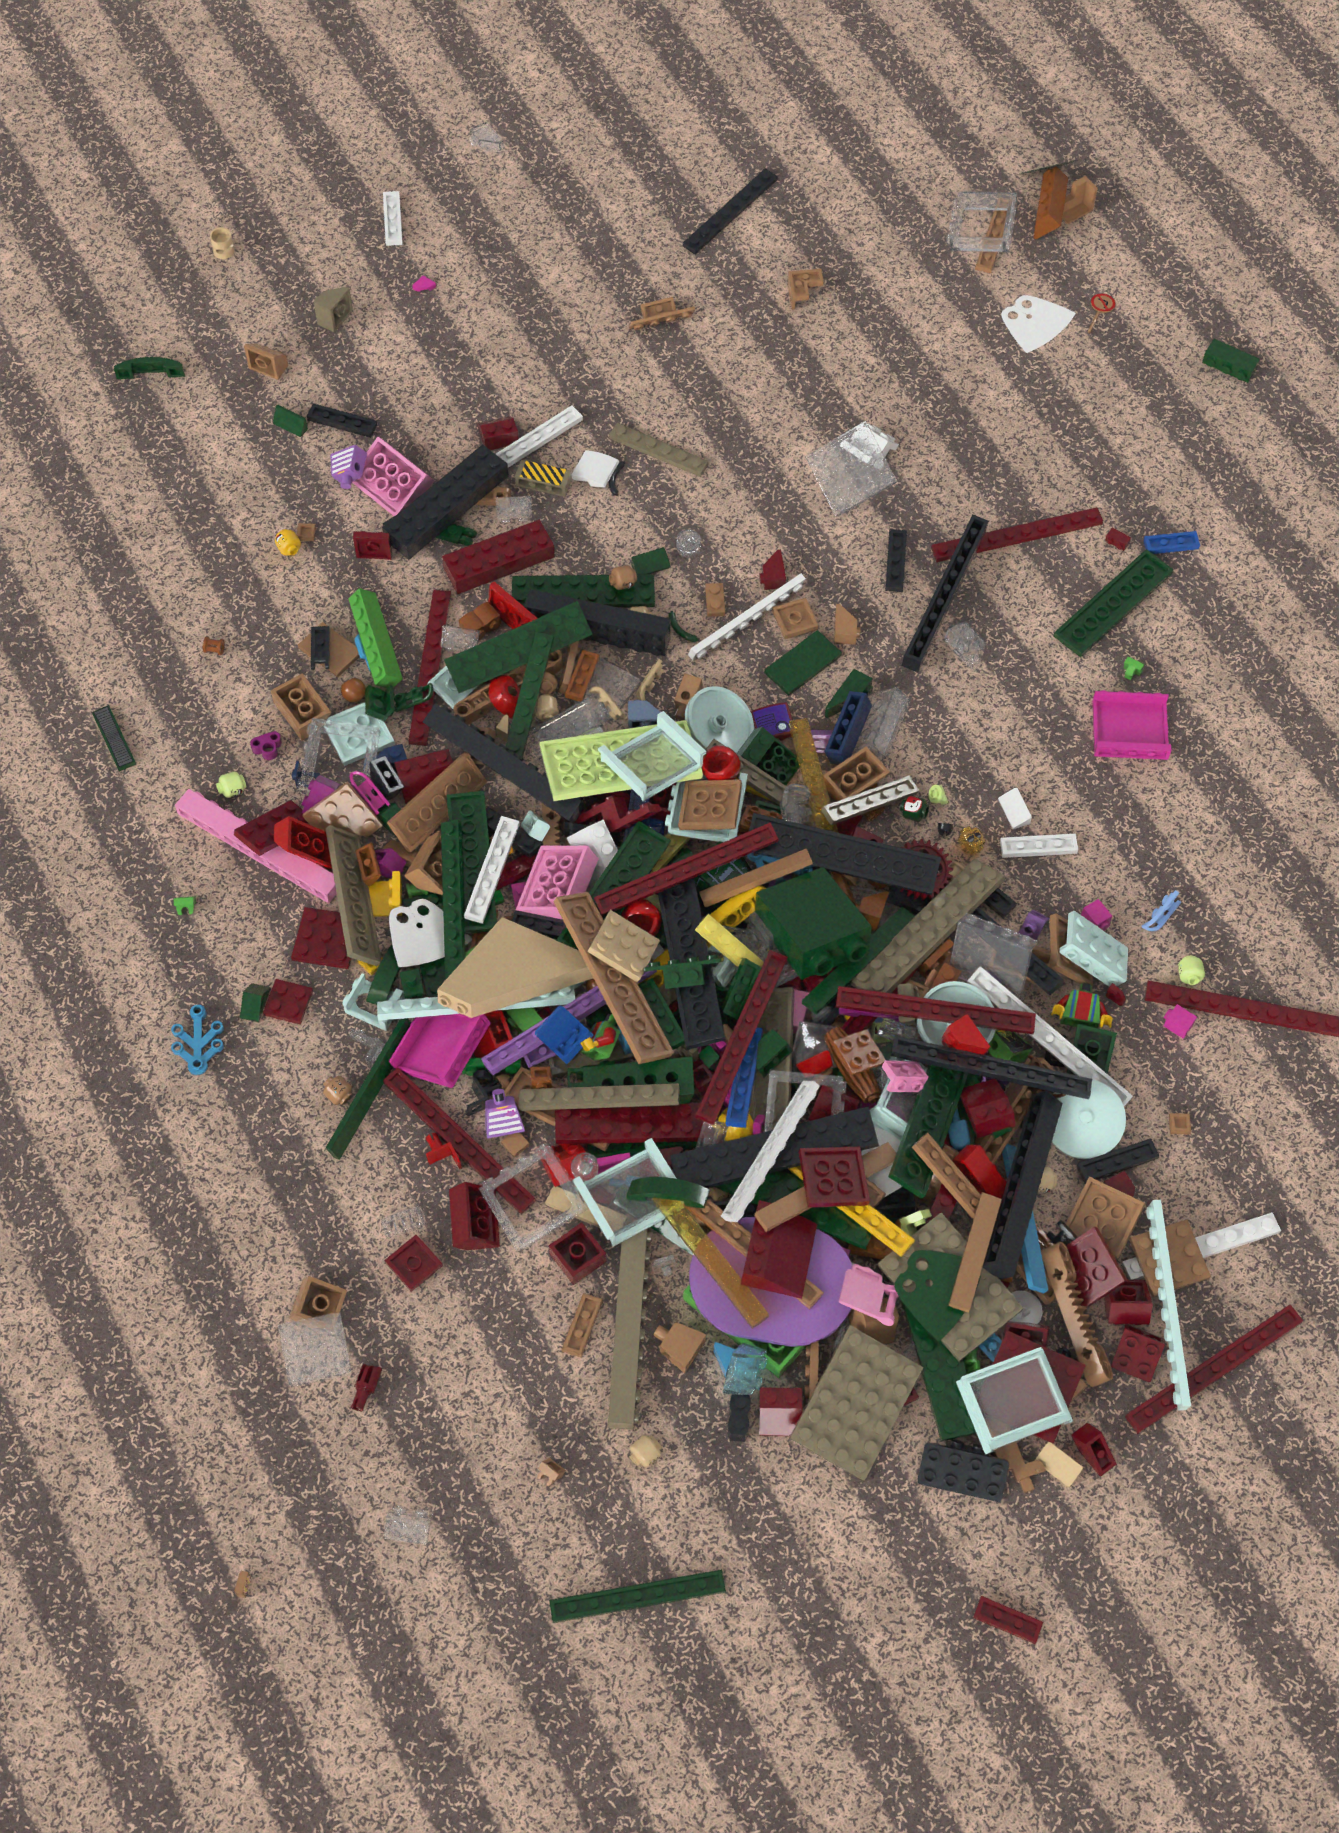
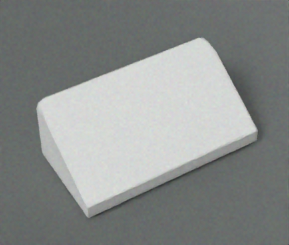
(1015, 809)

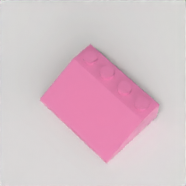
(391, 478)
(555, 874)

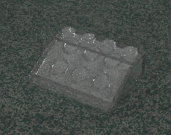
(572, 722)

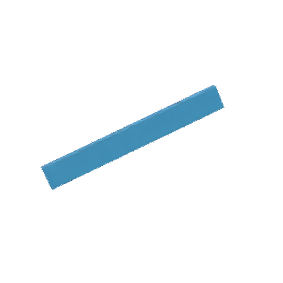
(1031, 1249)

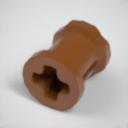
(220, 645)

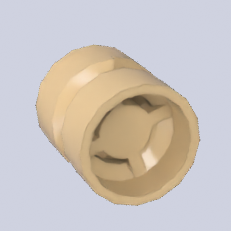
(222, 243)

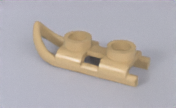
(648, 684)
(616, 712)

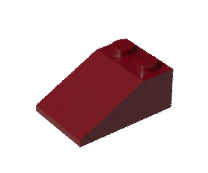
(987, 1107)

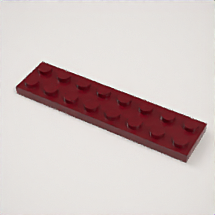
(628, 1124)

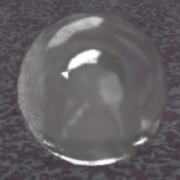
(585, 1166)

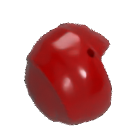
(720, 763)
(644, 916)

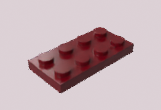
(259, 832)

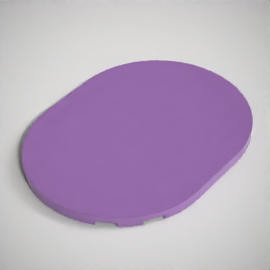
(789, 1320)

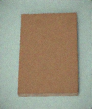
(342, 651)

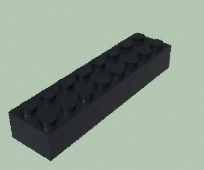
(446, 501)
(609, 623)

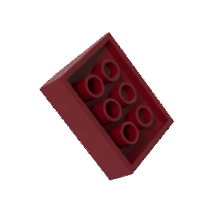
(780, 1256)

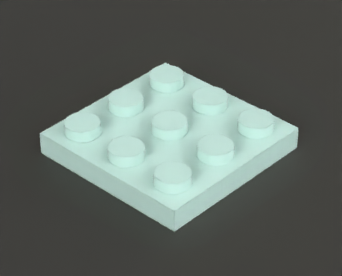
(352, 748)

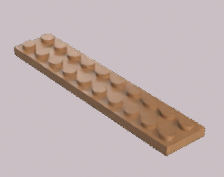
(618, 990)

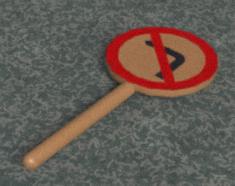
(1101, 303)

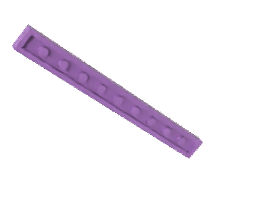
(529, 1041)

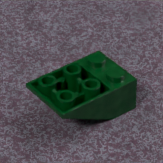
(770, 755)

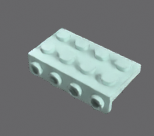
(1095, 950)

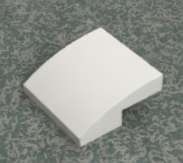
(595, 468)

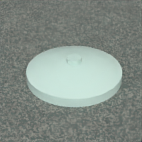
(719, 716)
(954, 992)
(1091, 1125)

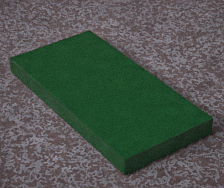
(803, 662)

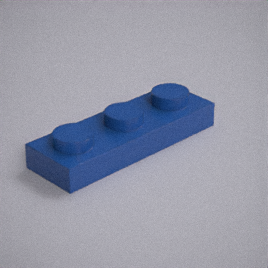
(1172, 542)

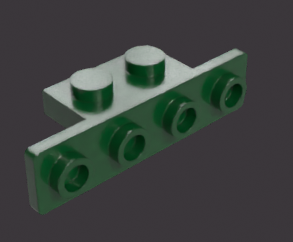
(684, 973)

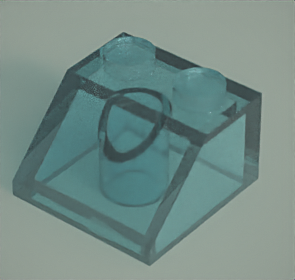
(745, 1370)

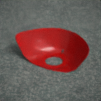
(503, 702)
(816, 1064)

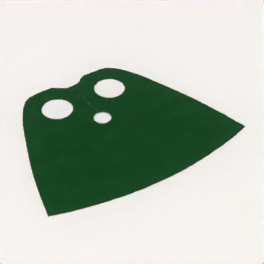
(931, 1303)

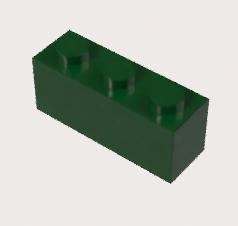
(1230, 360)

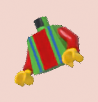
(1082, 1008)
(603, 1041)

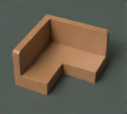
(1080, 200)
(800, 281)

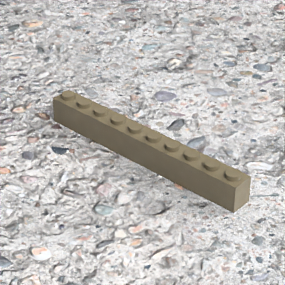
(629, 1332)

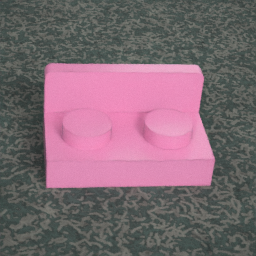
(905, 1076)

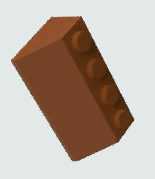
(1051, 202)

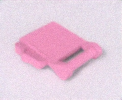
(864, 1292)

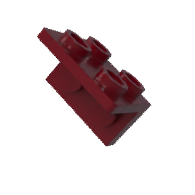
(1138, 1353)

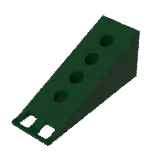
(654, 1072)

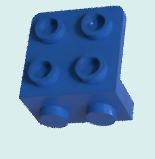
(563, 1034)

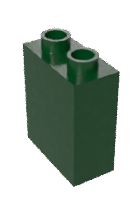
(814, 923)

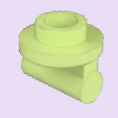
(937, 795)

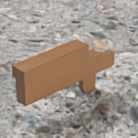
(1017, 1465)

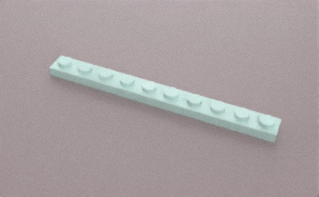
(430, 1007)
(1169, 1311)

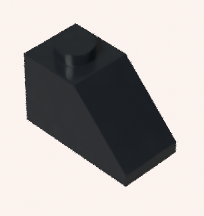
(385, 778)

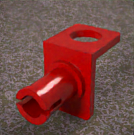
(440, 1151)

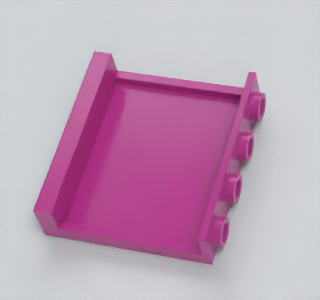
(1130, 725)
(439, 1047)

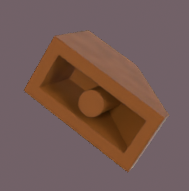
(872, 908)

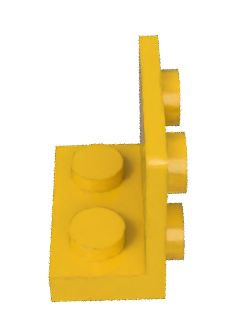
(386, 895)

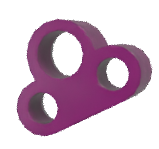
(264, 742)

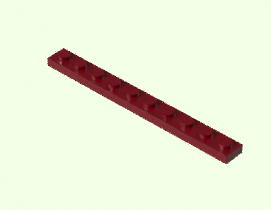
(1025, 532)
(430, 664)
(686, 869)
(1242, 1008)
(934, 1010)
(741, 1037)
(462, 1143)
(1216, 1367)

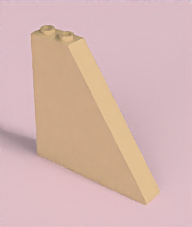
(511, 968)

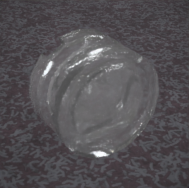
(688, 543)

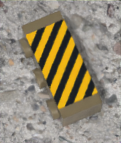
(543, 478)

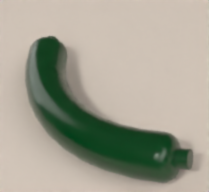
(692, 638)

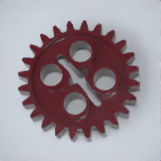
(943, 875)

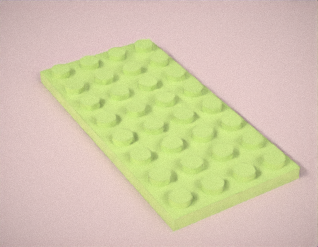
(576, 764)

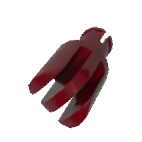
(365, 1385)

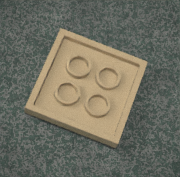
(623, 946)

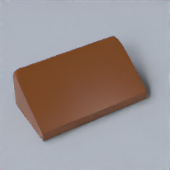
(368, 864)

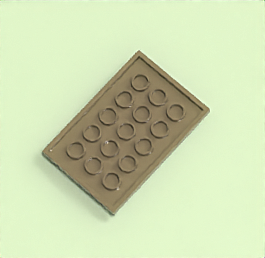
(992, 1301)
(856, 1403)

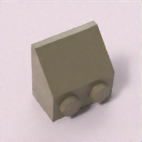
(333, 307)

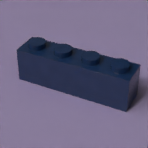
(848, 727)

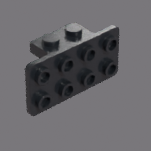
(963, 1470)

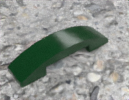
(126, 369)
(384, 978)
(668, 1188)

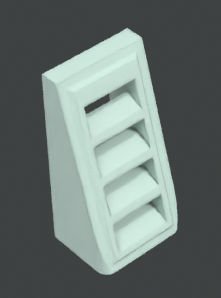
(535, 826)

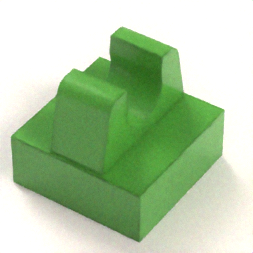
(1132, 667)
(181, 902)

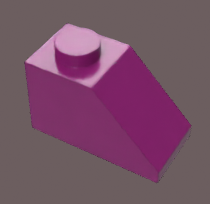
(389, 861)

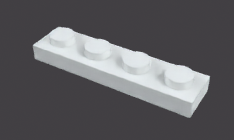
(392, 218)
(1038, 845)

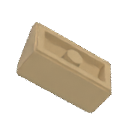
(1059, 1464)

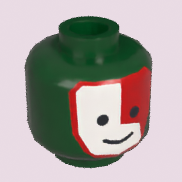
(914, 808)

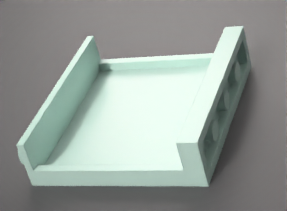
(713, 835)

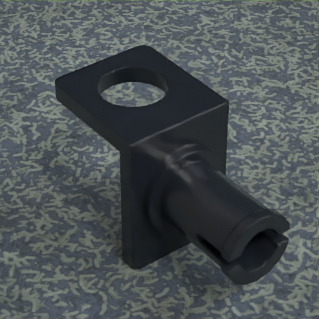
(482, 1094)

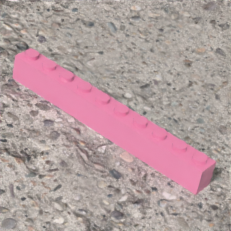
(222, 824)

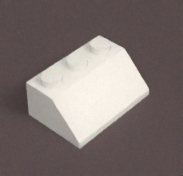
(600, 842)

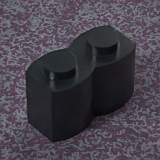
(738, 1421)

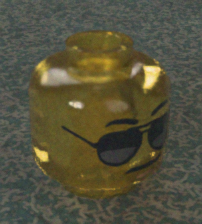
(971, 840)

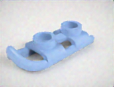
(1158, 914)

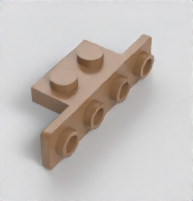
(659, 311)

